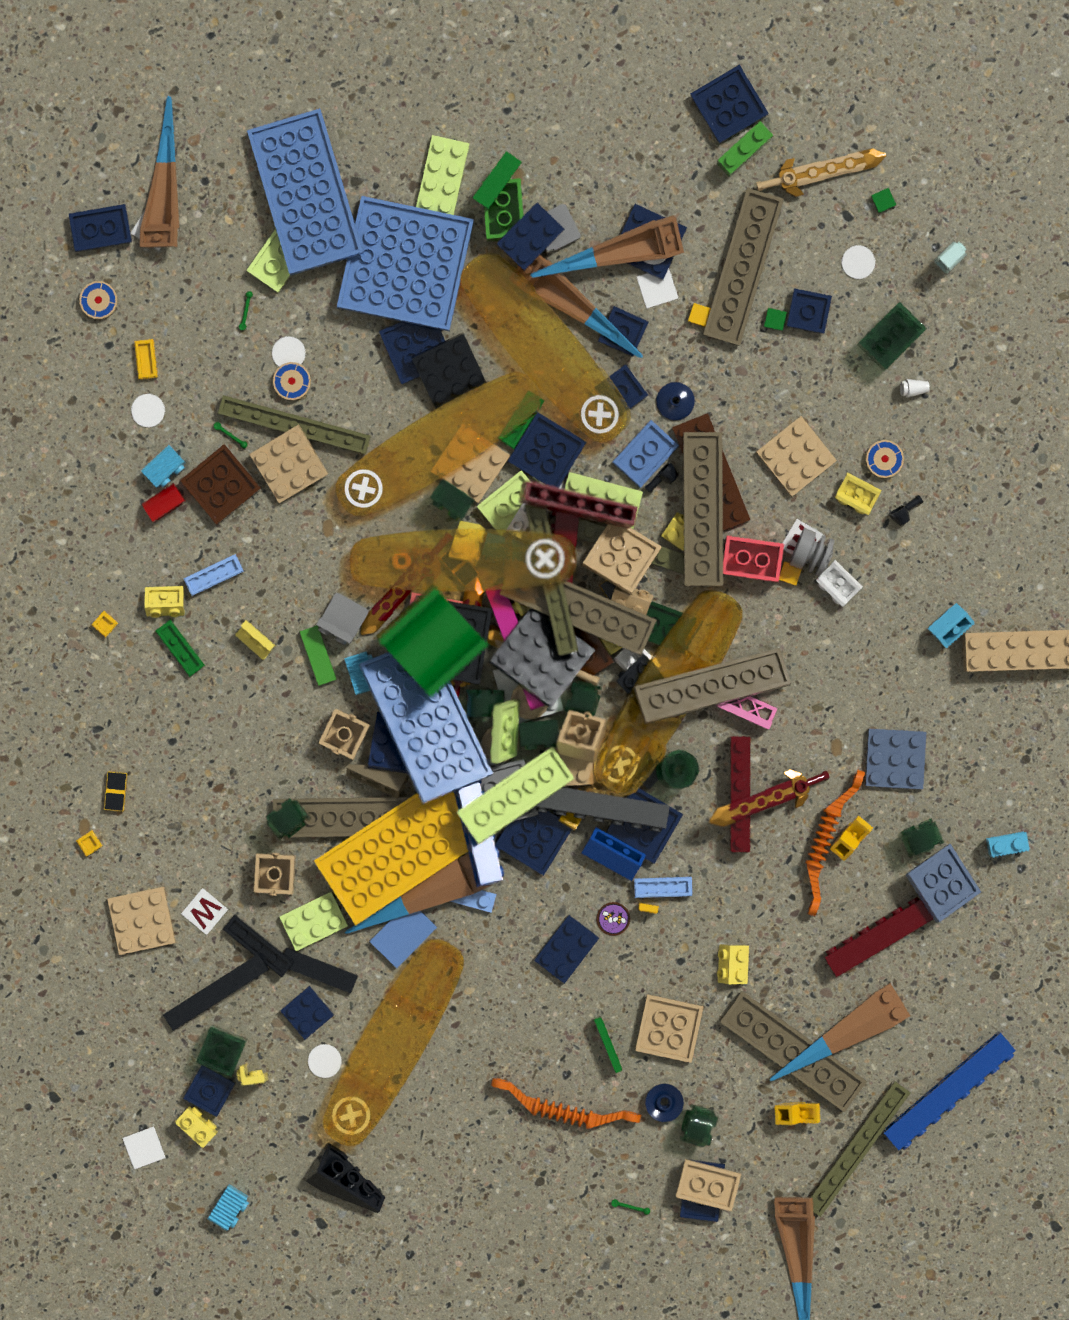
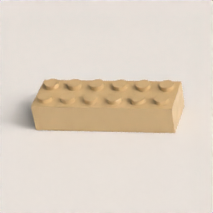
(1016, 650)

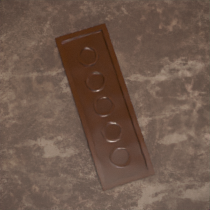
(733, 506)

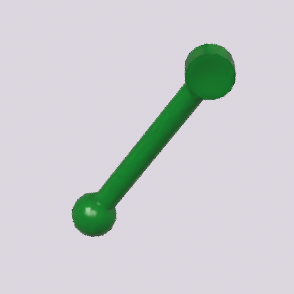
(242, 326)
(218, 426)
(615, 1203)

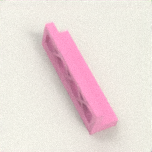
(748, 715)

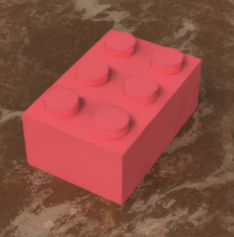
(752, 558)

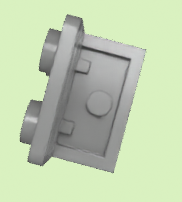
(569, 235)
(342, 618)

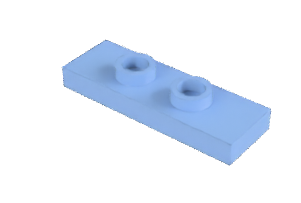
(213, 575)
(663, 887)

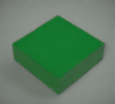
(883, 200)
(775, 319)

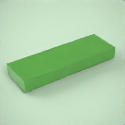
(318, 655)

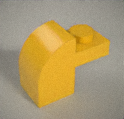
(851, 837)
(797, 1112)

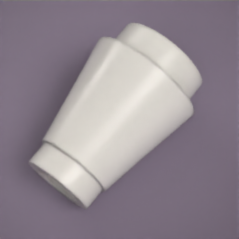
(913, 387)

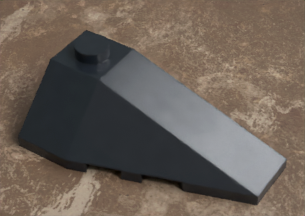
(339, 1178)

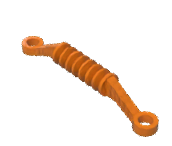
(832, 811)
(590, 1120)

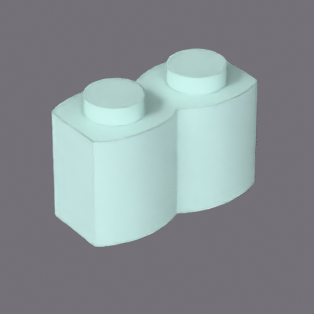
(950, 257)

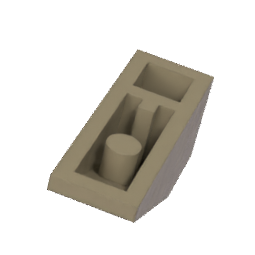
(385, 781)

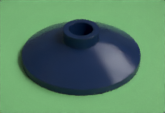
(668, 408)
(667, 1112)

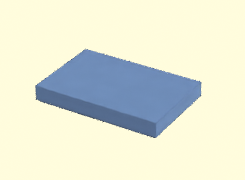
(645, 454)
(402, 936)

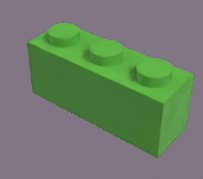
(744, 149)

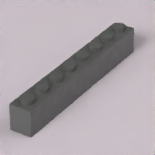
(607, 807)

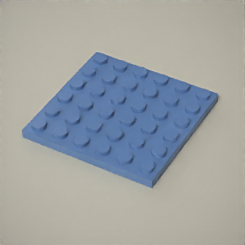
(407, 264)

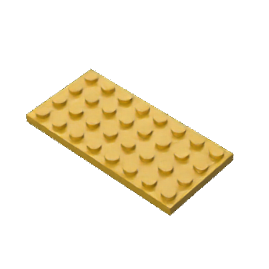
(393, 854)

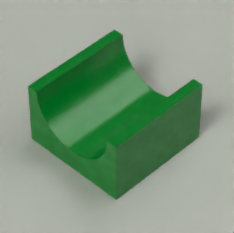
(431, 640)

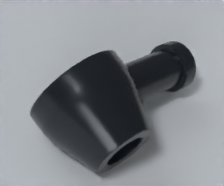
(667, 474)
(901, 514)

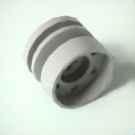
(812, 552)

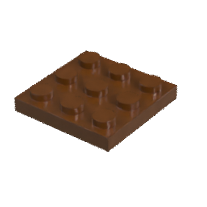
(220, 484)

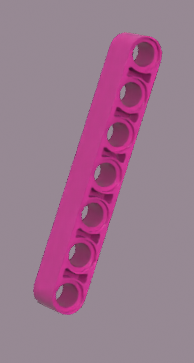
(507, 622)

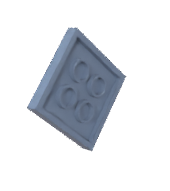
(895, 758)
(943, 883)

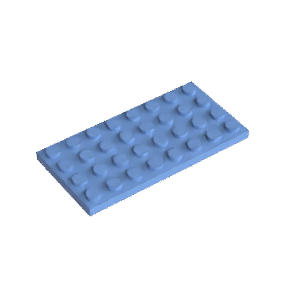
(305, 192)
(427, 730)

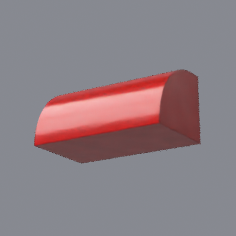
(163, 502)

